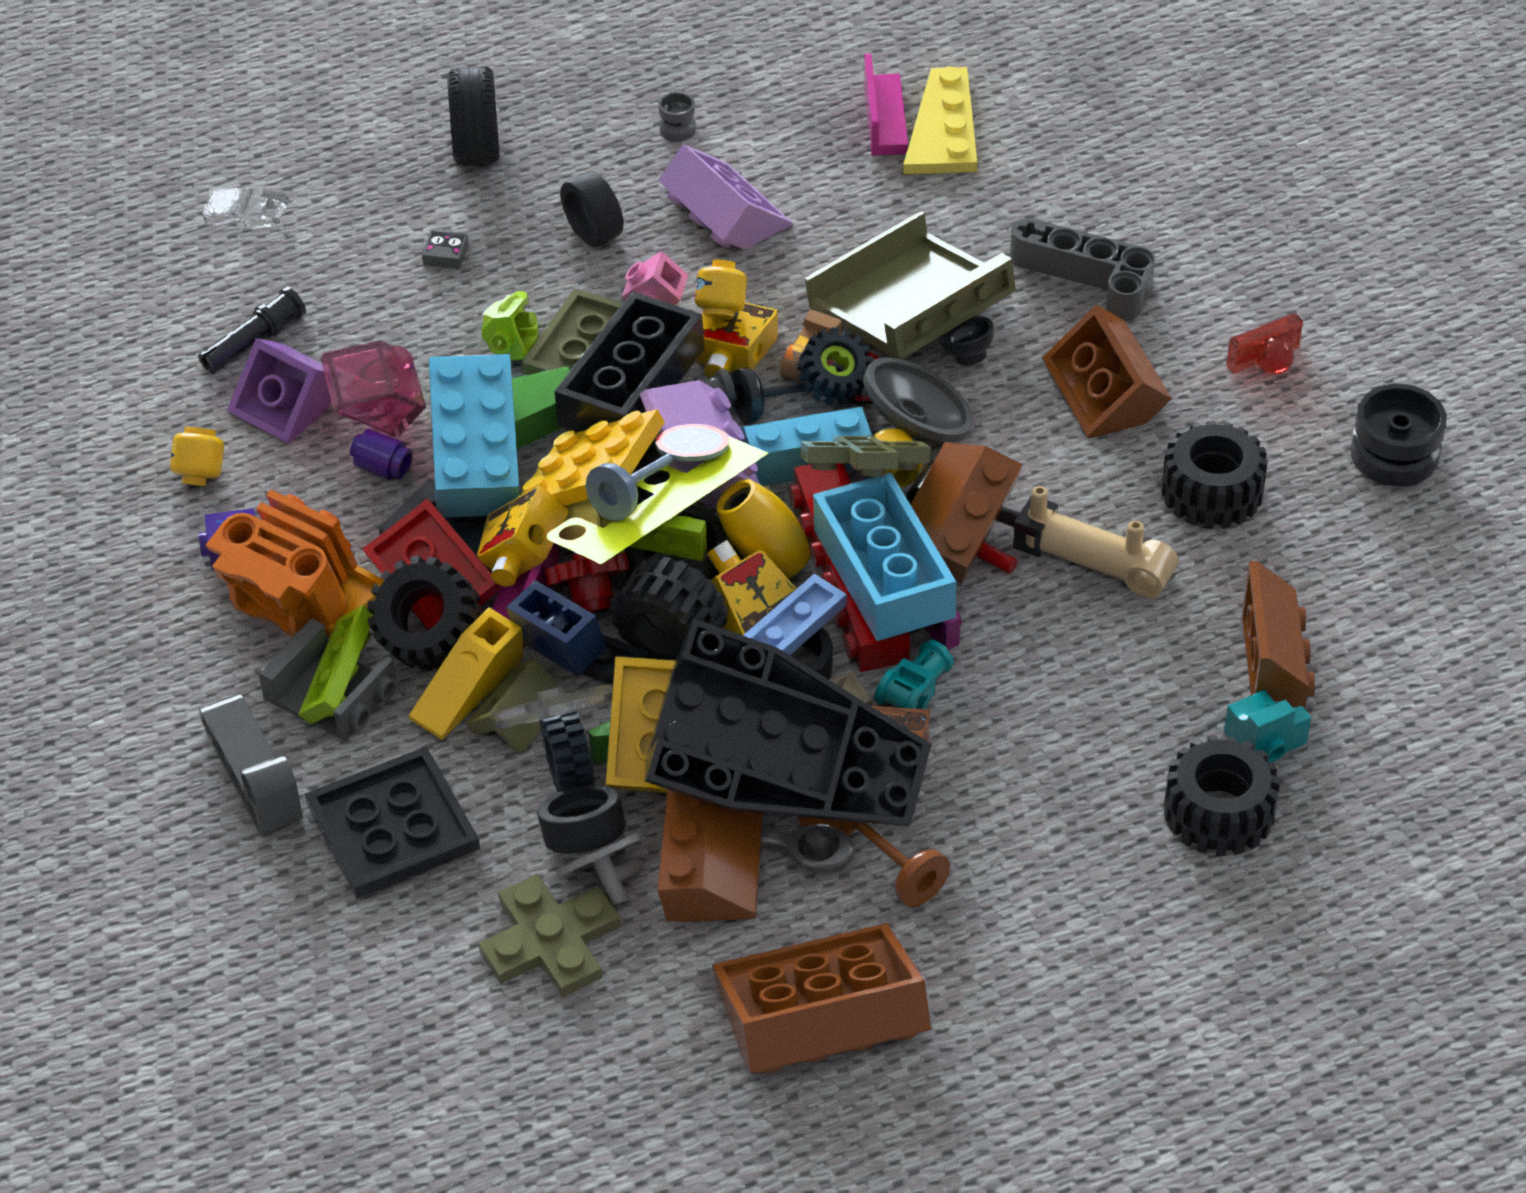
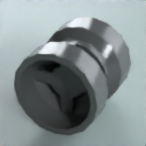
(677, 116)

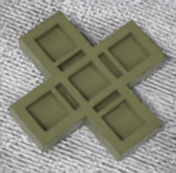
(865, 454)
(549, 935)

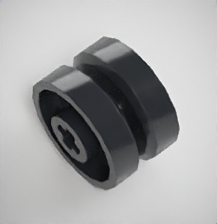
(1398, 434)

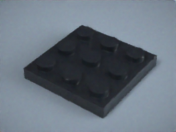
(392, 822)

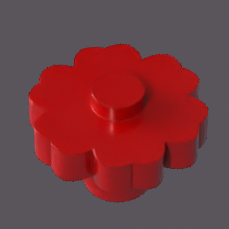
(588, 580)

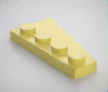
(944, 126)

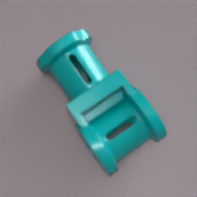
(914, 682)

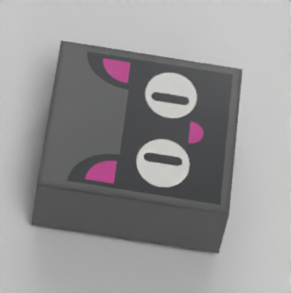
(445, 249)

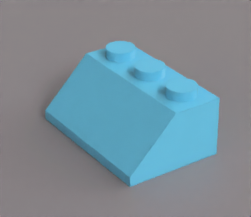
(784, 438)

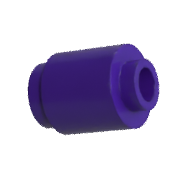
(381, 454)

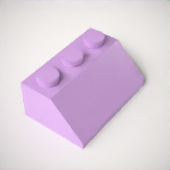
(721, 199)
(697, 404)

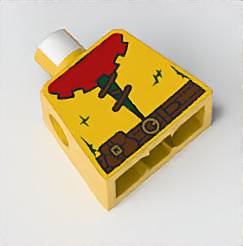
(738, 340)
(517, 534)
(748, 585)

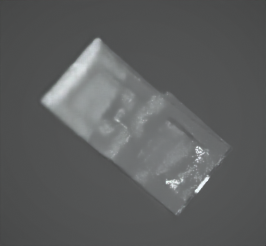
(252, 206)

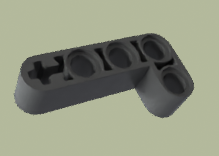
(1086, 259)
(258, 776)

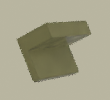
(515, 689)

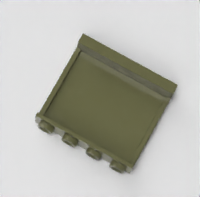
(907, 288)

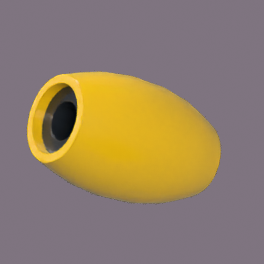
(762, 521)

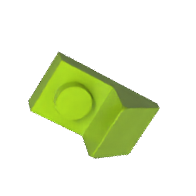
(677, 537)

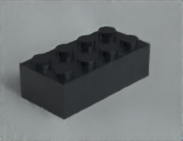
(637, 350)

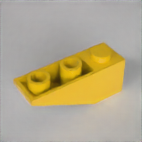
(469, 672)

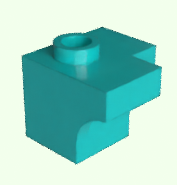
(1268, 724)

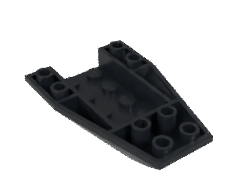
(778, 738)

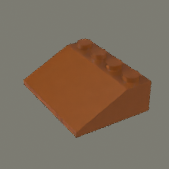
(822, 998)

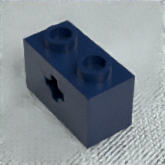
(557, 627)

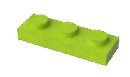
(337, 665)

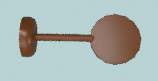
(919, 876)

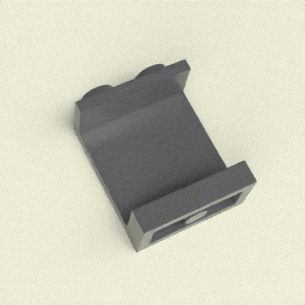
(291, 671)

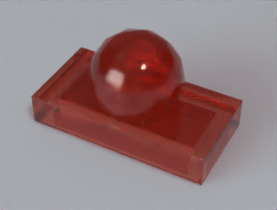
(1267, 345)

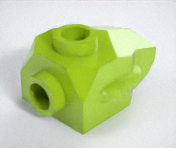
(509, 327)

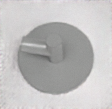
(609, 874)

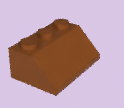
(1105, 375)
(964, 500)
(1274, 638)
(709, 861)

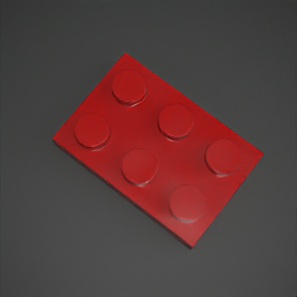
(426, 534)

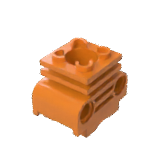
(284, 563)

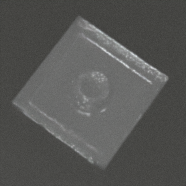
(552, 703)

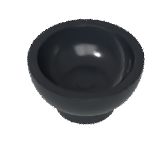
(969, 340)

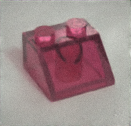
(374, 385)

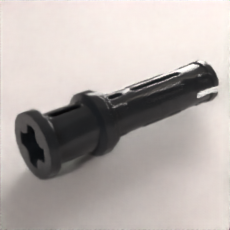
(265, 322)

